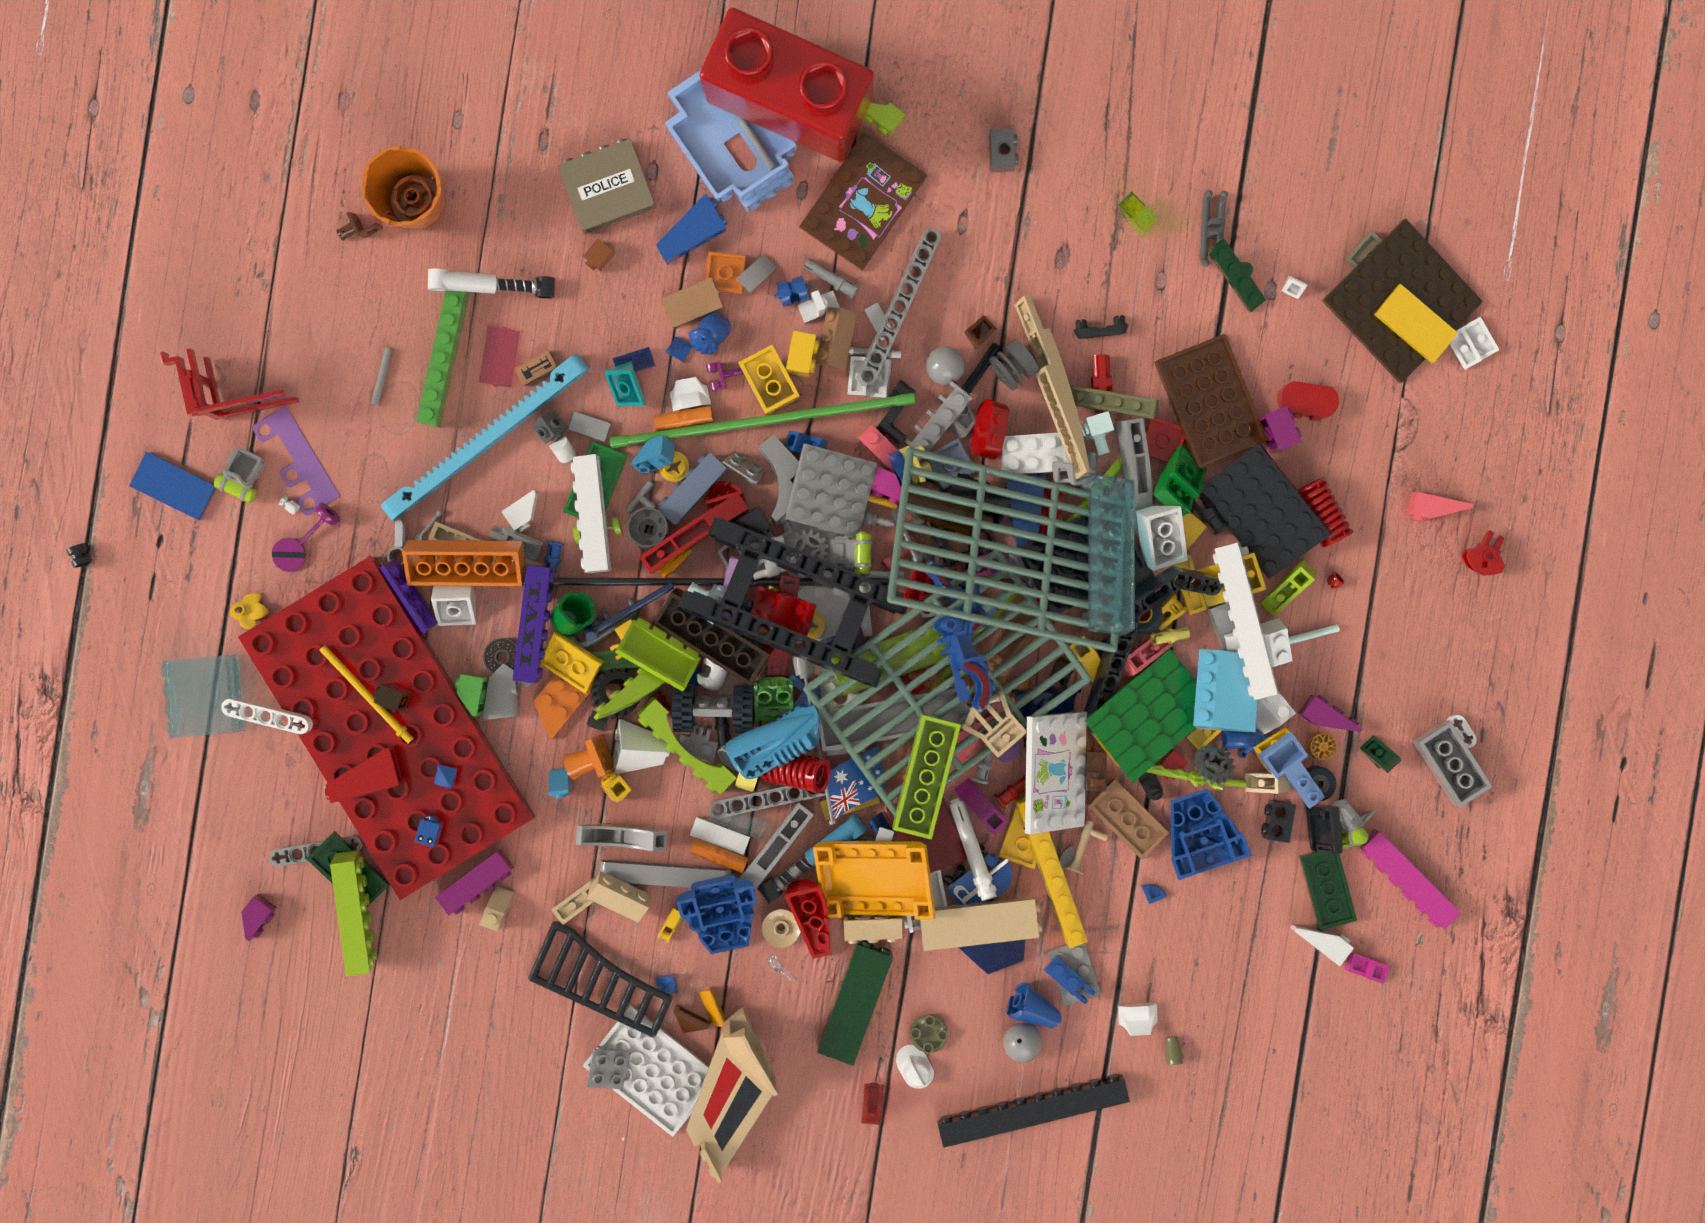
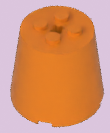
(394, 179)

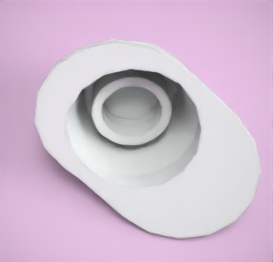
(914, 1067)

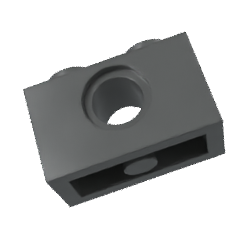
(999, 161)

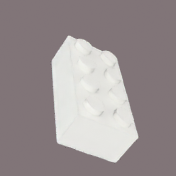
(1032, 453)

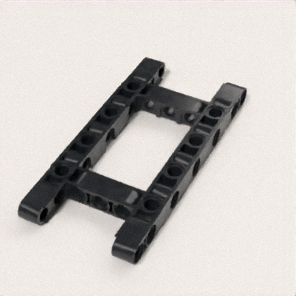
(779, 636)

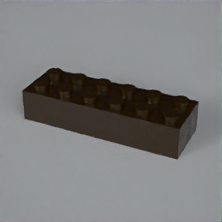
(724, 647)

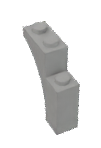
(785, 470)
(622, 836)

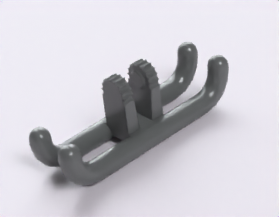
(1214, 227)
(603, 635)

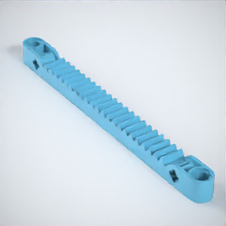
(398, 505)

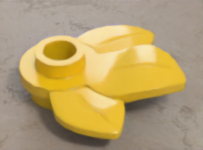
(251, 610)

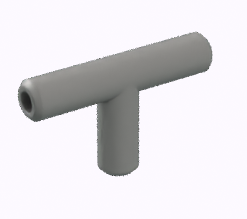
(640, 497)

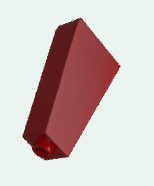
(372, 775)

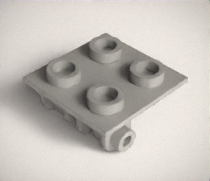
(750, 470)
(607, 1068)

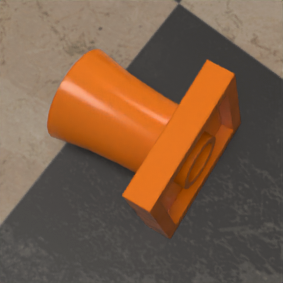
(595, 757)

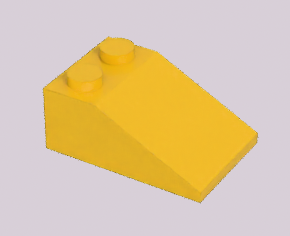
(769, 380)

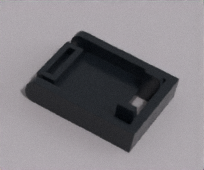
(1325, 830)

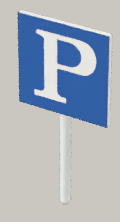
(964, 890)

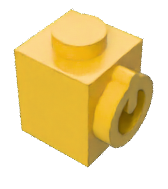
(614, 787)

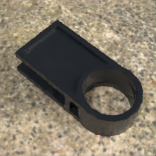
(1061, 663)

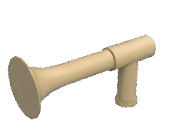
(1087, 831)

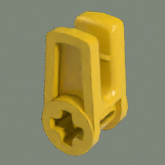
(1173, 613)

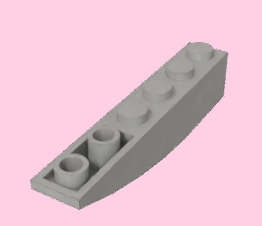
(1136, 462)
(777, 844)

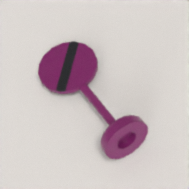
(289, 553)

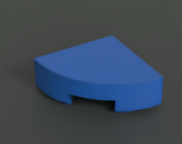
(1153, 893)

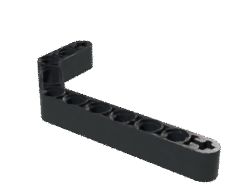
(1169, 587)

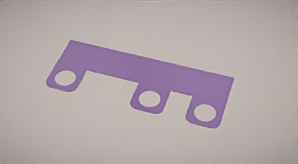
(305, 460)

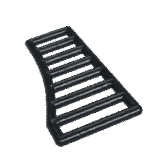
(601, 961)

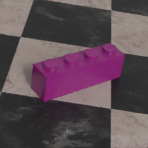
(474, 882)

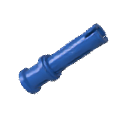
(553, 555)

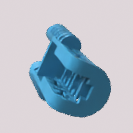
(775, 742)

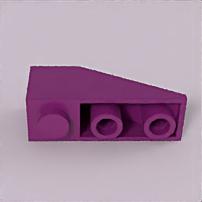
(1321, 714)
(981, 806)

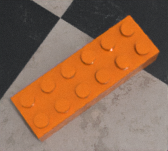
(464, 563)

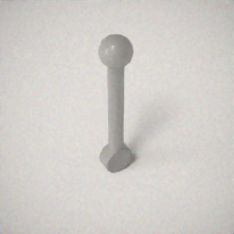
(439, 513)

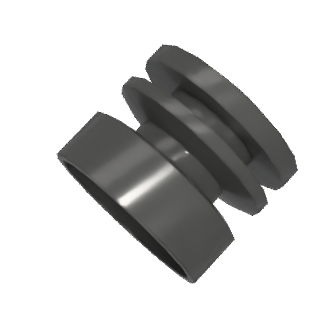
(1016, 363)
(638, 525)

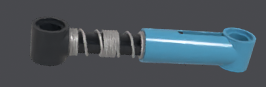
(774, 887)

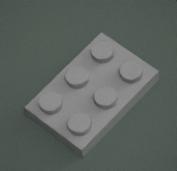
(1079, 961)

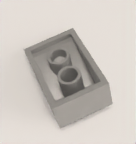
(1221, 622)

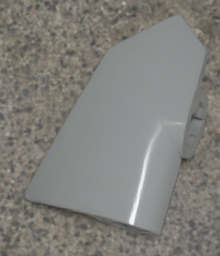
(501, 695)

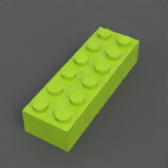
(901, 657)
(926, 776)
(352, 913)

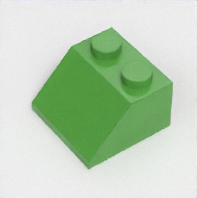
(472, 691)

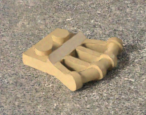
(1003, 734)

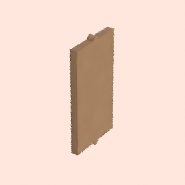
(692, 302)

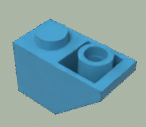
(654, 455)
(560, 783)

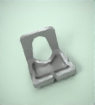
(1070, 476)

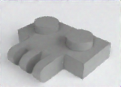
(699, 744)

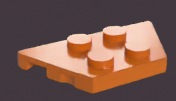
(558, 703)

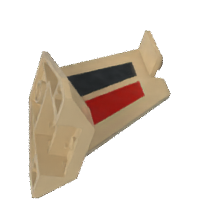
(731, 1094)

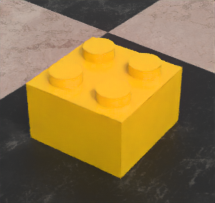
(801, 354)

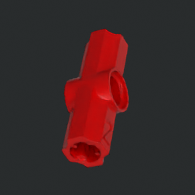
(1101, 375)

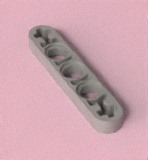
(306, 850)

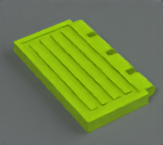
(657, 654)

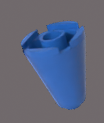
(1032, 1008)

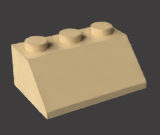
(872, 928)

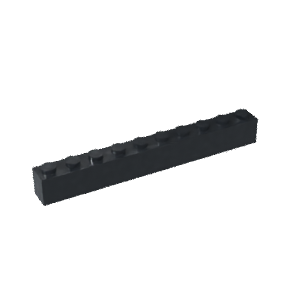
(1033, 1111)

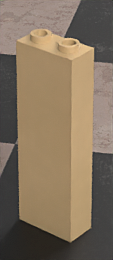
(981, 923)

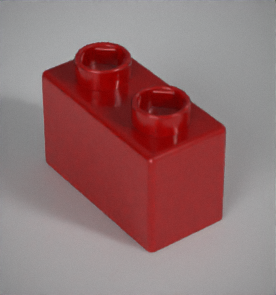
(786, 84)

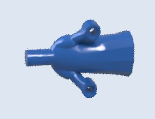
(1238, 739)

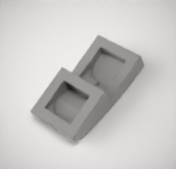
(756, 273)

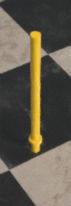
(401, 731)

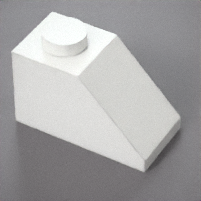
(522, 512)

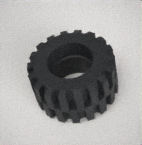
(599, 689)

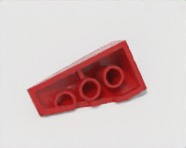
(811, 914)

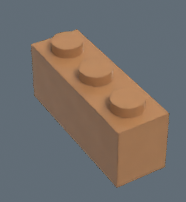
(836, 338)

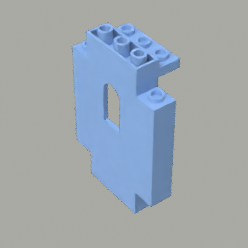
(701, 135)

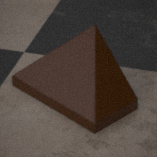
(979, 331)
(690, 1021)

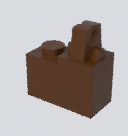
(1096, 770)

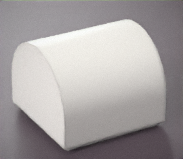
(563, 450)

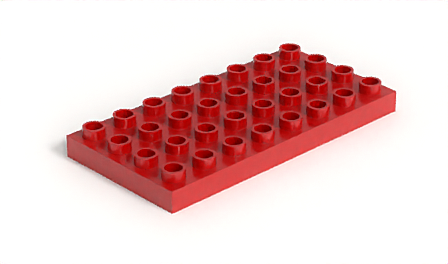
(381, 645)

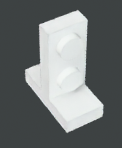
(817, 306)

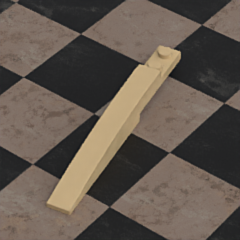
(1054, 385)

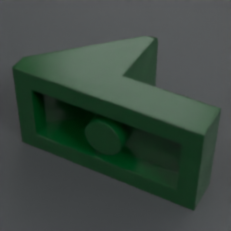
(1380, 754)

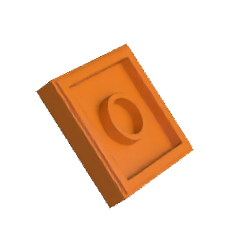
(725, 270)

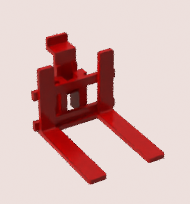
(194, 396)

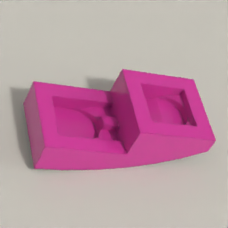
(1367, 967)

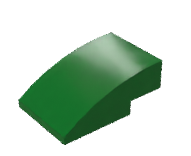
(1180, 481)

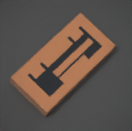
(536, 368)

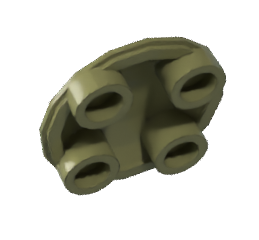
(928, 1033)

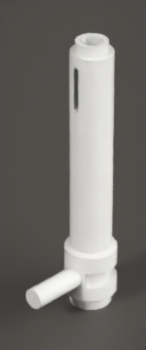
(982, 877)

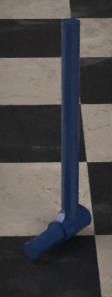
(592, 631)

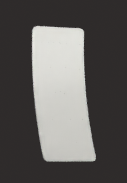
(876, 316)

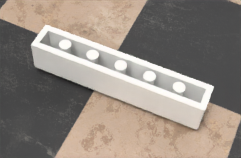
(591, 513)

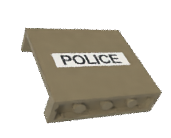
(606, 186)

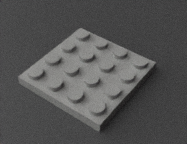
(830, 490)

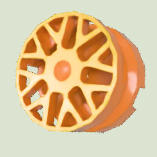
(1321, 746)

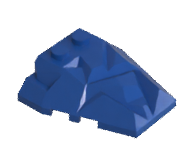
(1203, 835)
(719, 912)

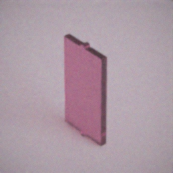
(499, 356)

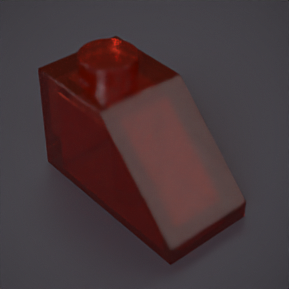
(872, 1103)

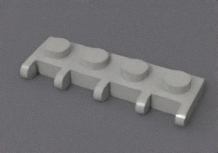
(941, 418)

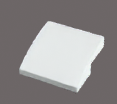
(1473, 343)
(878, 389)

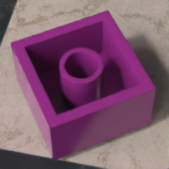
(1280, 429)

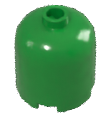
(572, 613)

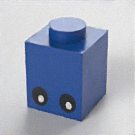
(429, 831)

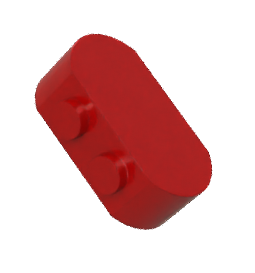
(1308, 400)
(989, 429)

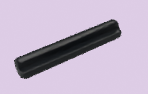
(981, 368)

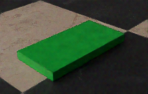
(611, 468)

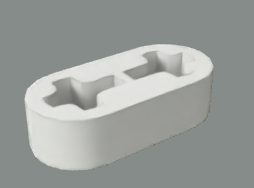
(1464, 728)

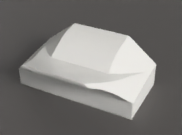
(689, 394)
(1138, 1017)

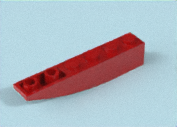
(691, 534)

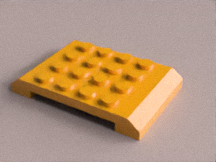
(875, 878)

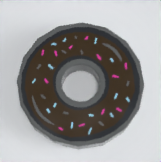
(492, 650)

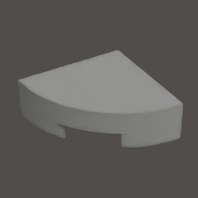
(1067, 856)

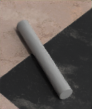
(757, 144)
(381, 376)

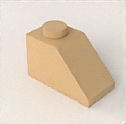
(1266, 783)
(497, 908)

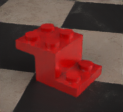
(783, 609)

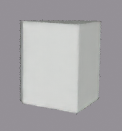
(1294, 287)

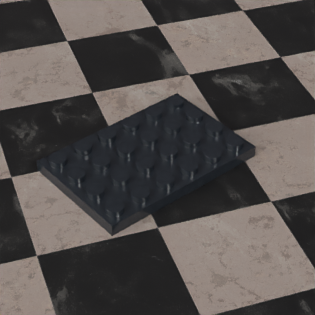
(1265, 510)
(1139, 564)

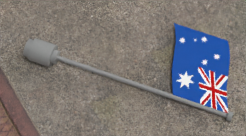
(847, 782)

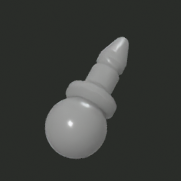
(874, 519)

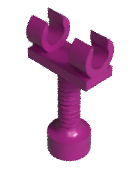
(717, 366)

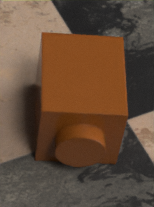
(598, 255)

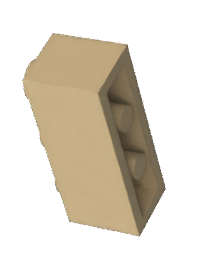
(619, 896)

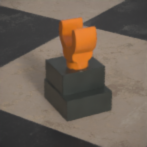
(599, 724)

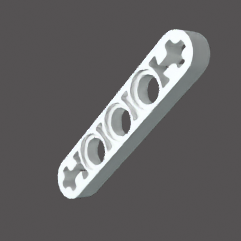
(275, 720)

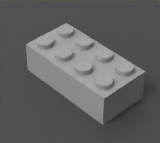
(1452, 763)

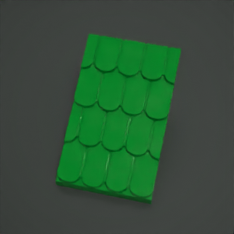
(1146, 716)

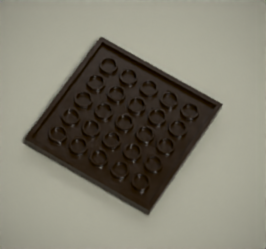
(1404, 260)

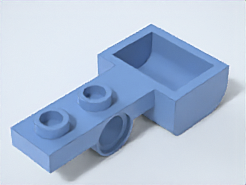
(1286, 758)

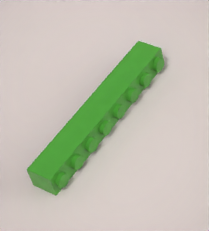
(443, 358)

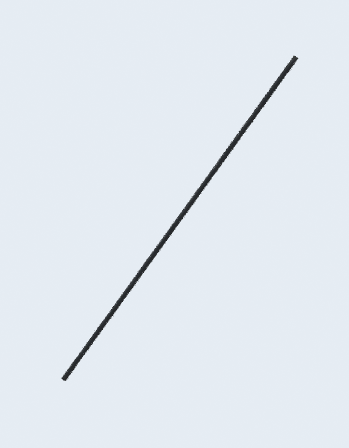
(698, 581)

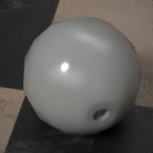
(945, 365)
(1022, 1042)

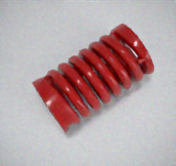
(1329, 510)
(801, 773)

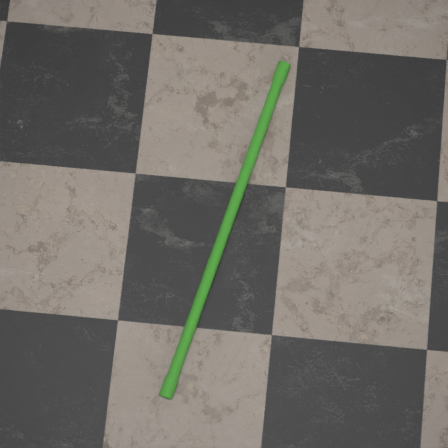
(898, 400)

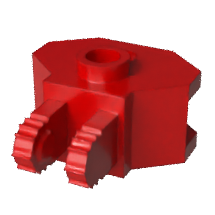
(1485, 555)

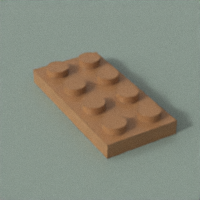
(1128, 819)

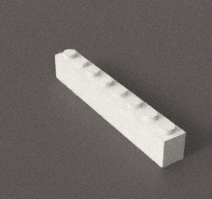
(1246, 621)

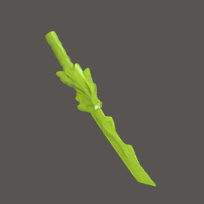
(1192, 776)

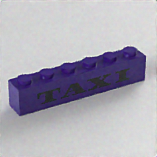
(533, 623)

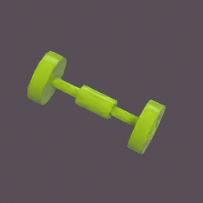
(616, 526)

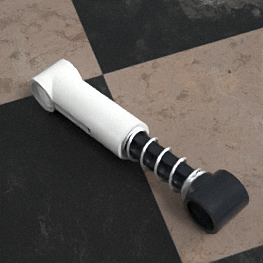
(446, 280)

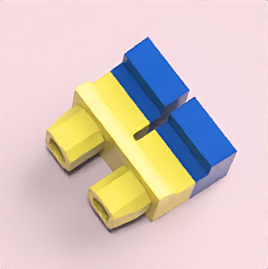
(897, 460)

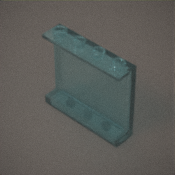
(196, 693)

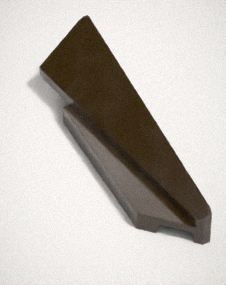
(946, 507)

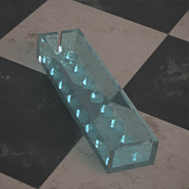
(1111, 556)

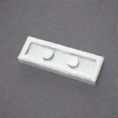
(719, 836)

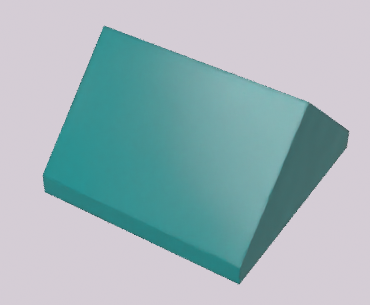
(625, 385)

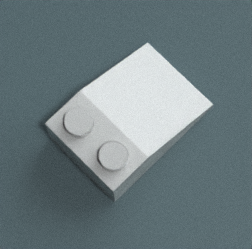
(1276, 641)

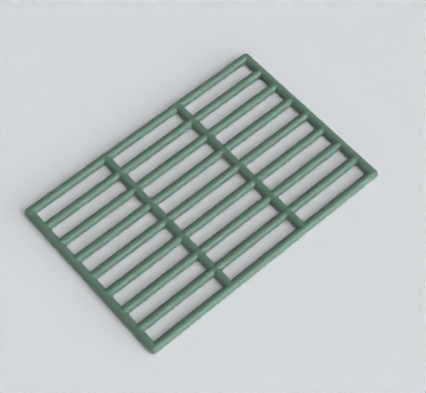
(976, 542)
(916, 706)

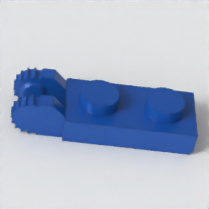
(1067, 978)

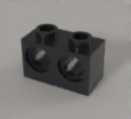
(1284, 821)

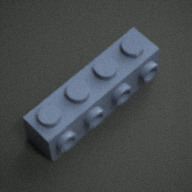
(693, 488)

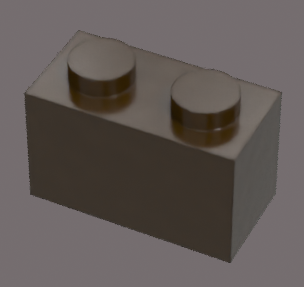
(392, 696)

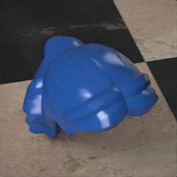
(710, 333)

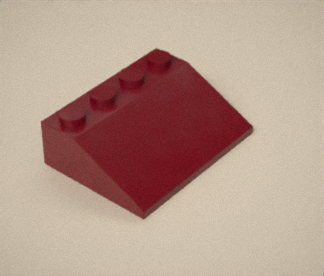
(945, 847)

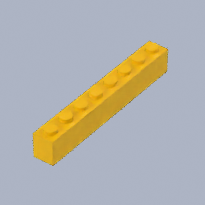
(1055, 884)

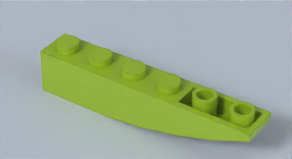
(634, 691)

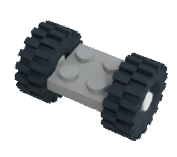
(686, 707)

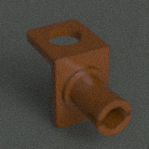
(356, 227)

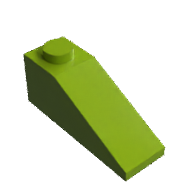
(1289, 587)

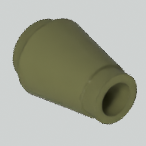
(1173, 1051)

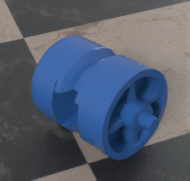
(792, 291)

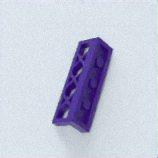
(408, 596)

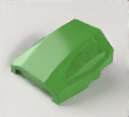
(772, 697)

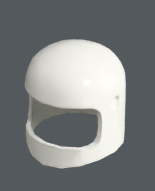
(713, 677)

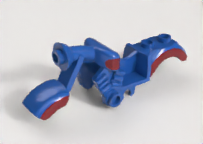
(957, 637)

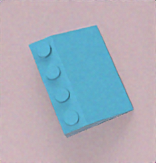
(1223, 694)

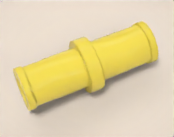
(1170, 635)

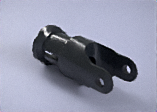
(1209, 514)

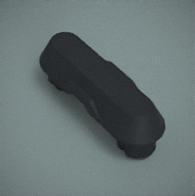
(1118, 328)
(1151, 786)

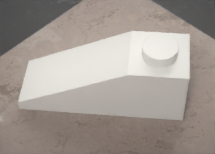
(1328, 943)

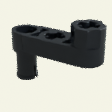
(886, 425)

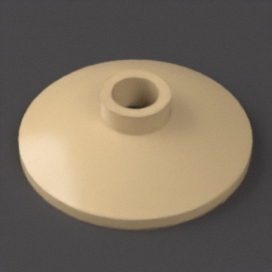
(777, 937)

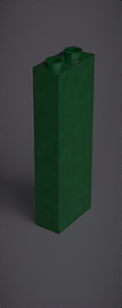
(855, 1002)

